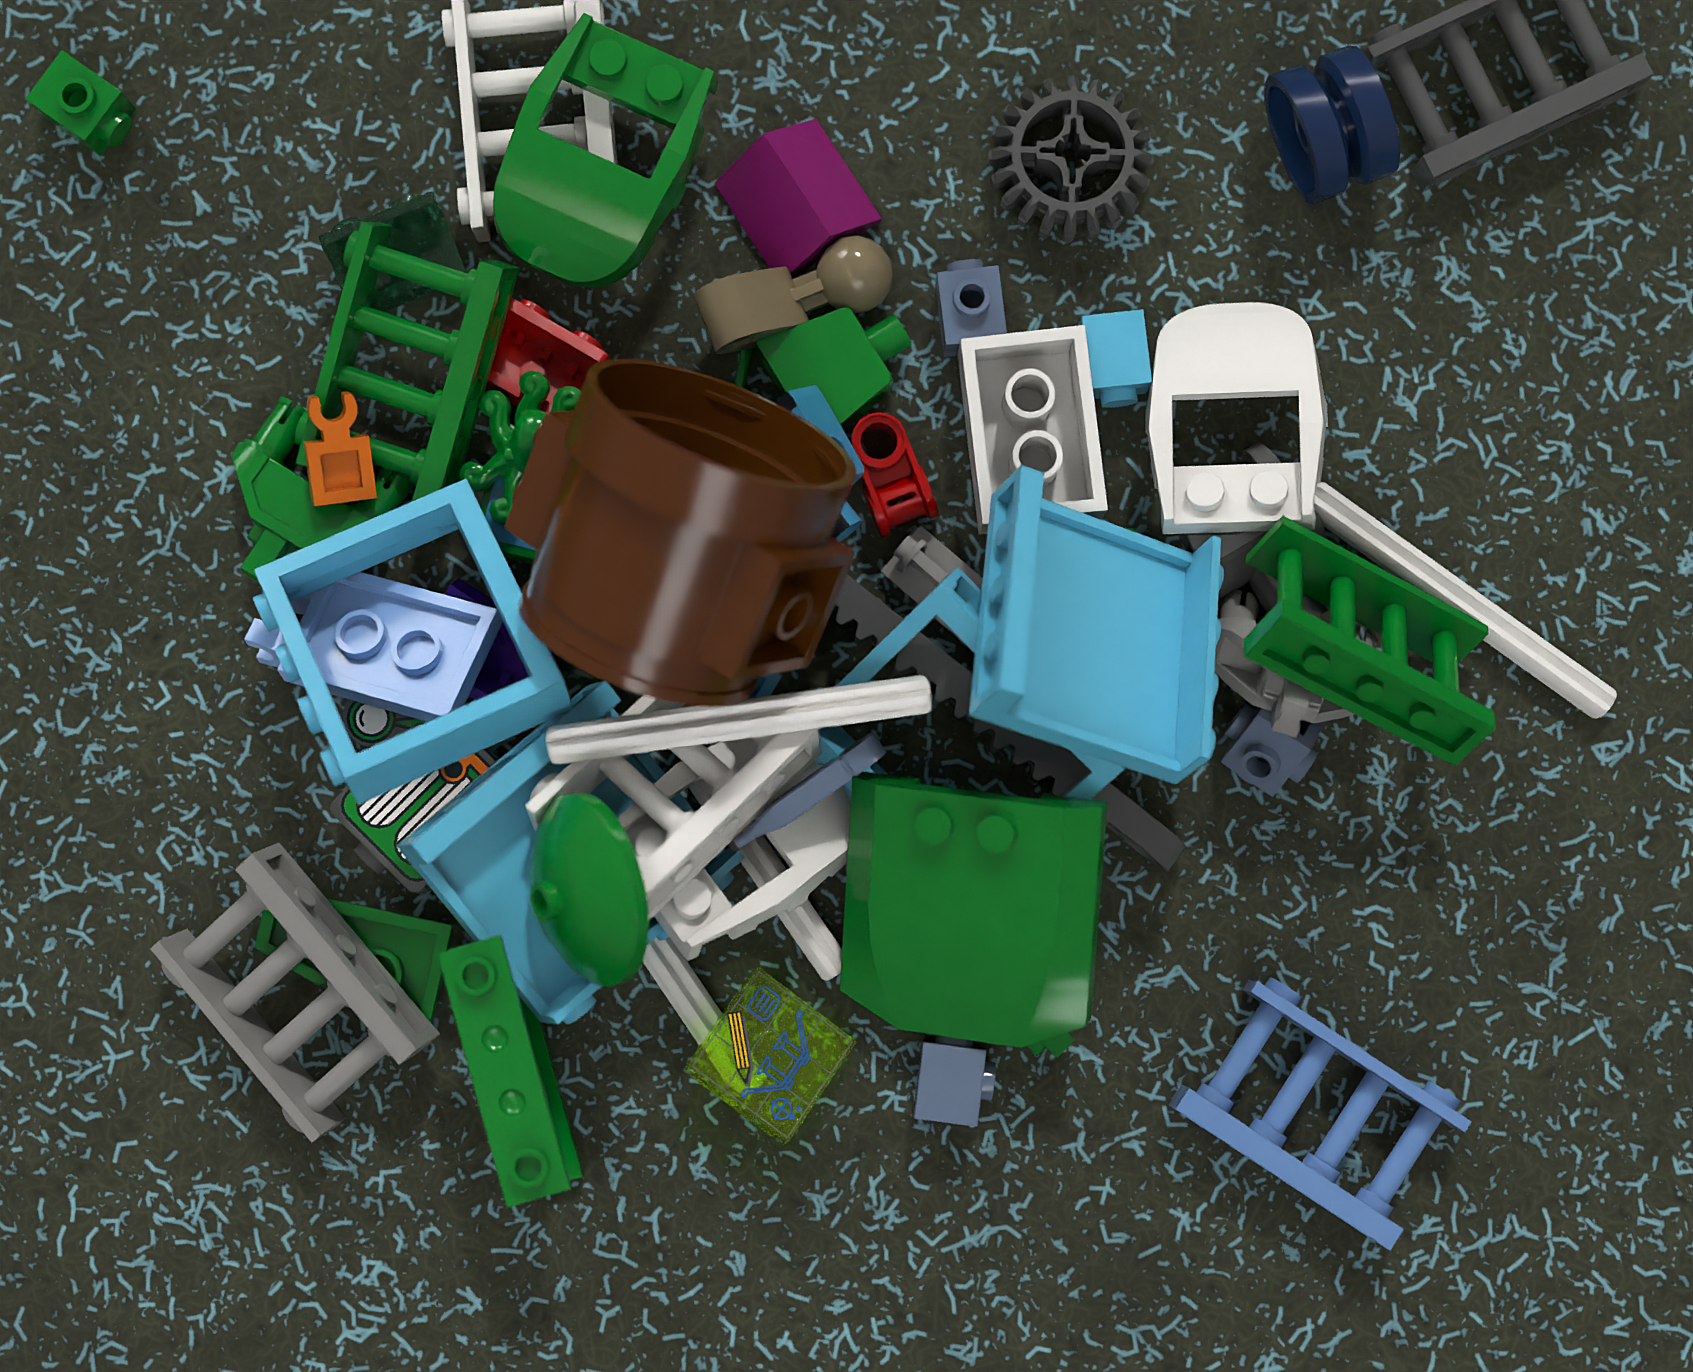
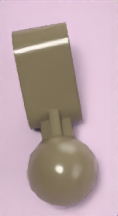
(766, 301)

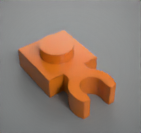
(338, 462)

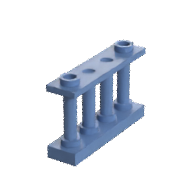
(1317, 1172)

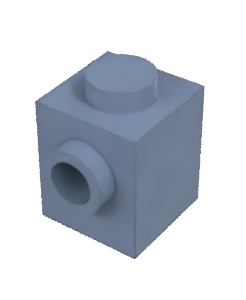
(969, 303)
(952, 1081)

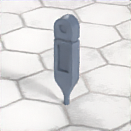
(815, 788)

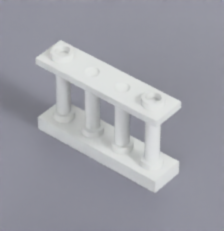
(590, 132)
(690, 836)

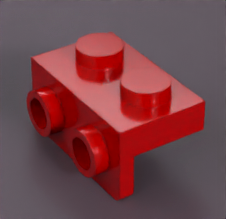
(540, 345)

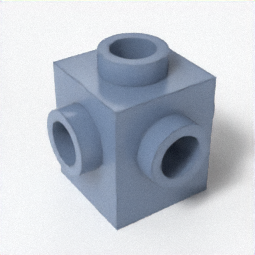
(1266, 755)

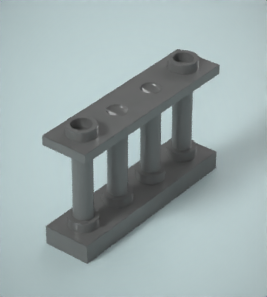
(1498, 126)

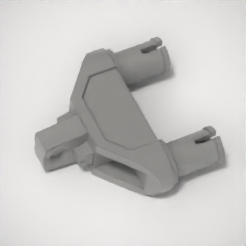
(1260, 685)

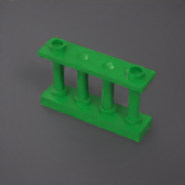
(465, 351)
(1352, 673)
(510, 1074)

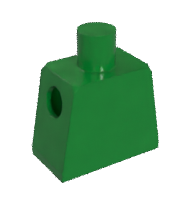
(837, 359)

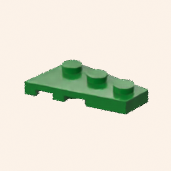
(399, 941)

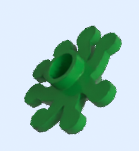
(515, 443)

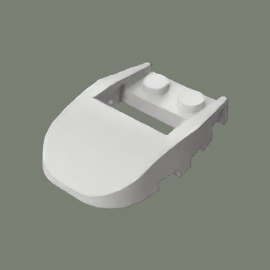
(1225, 355)
(810, 845)

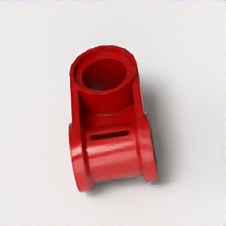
(892, 477)

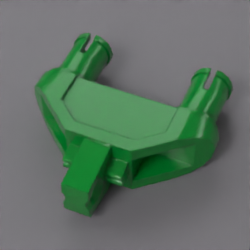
(282, 501)

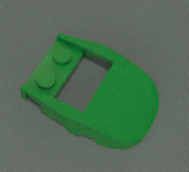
(575, 209)

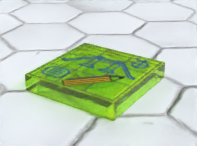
(769, 1056)

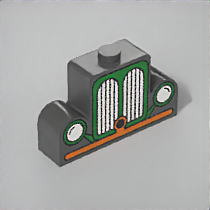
(395, 814)

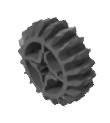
(1048, 161)

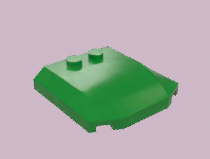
(972, 909)

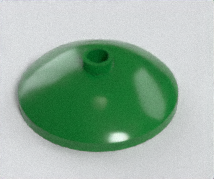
(589, 890)

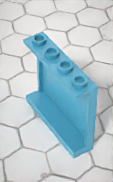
(1096, 635)
(481, 853)

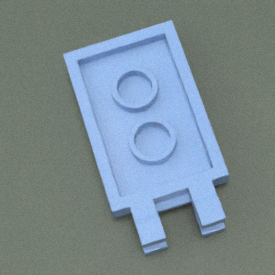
(390, 644)

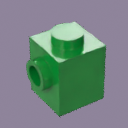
(82, 104)

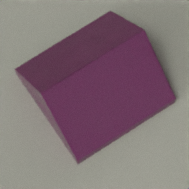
(795, 196)

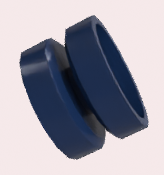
(1332, 124)

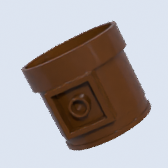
(680, 533)

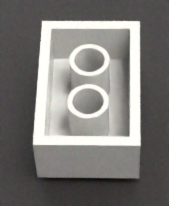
(1032, 407)

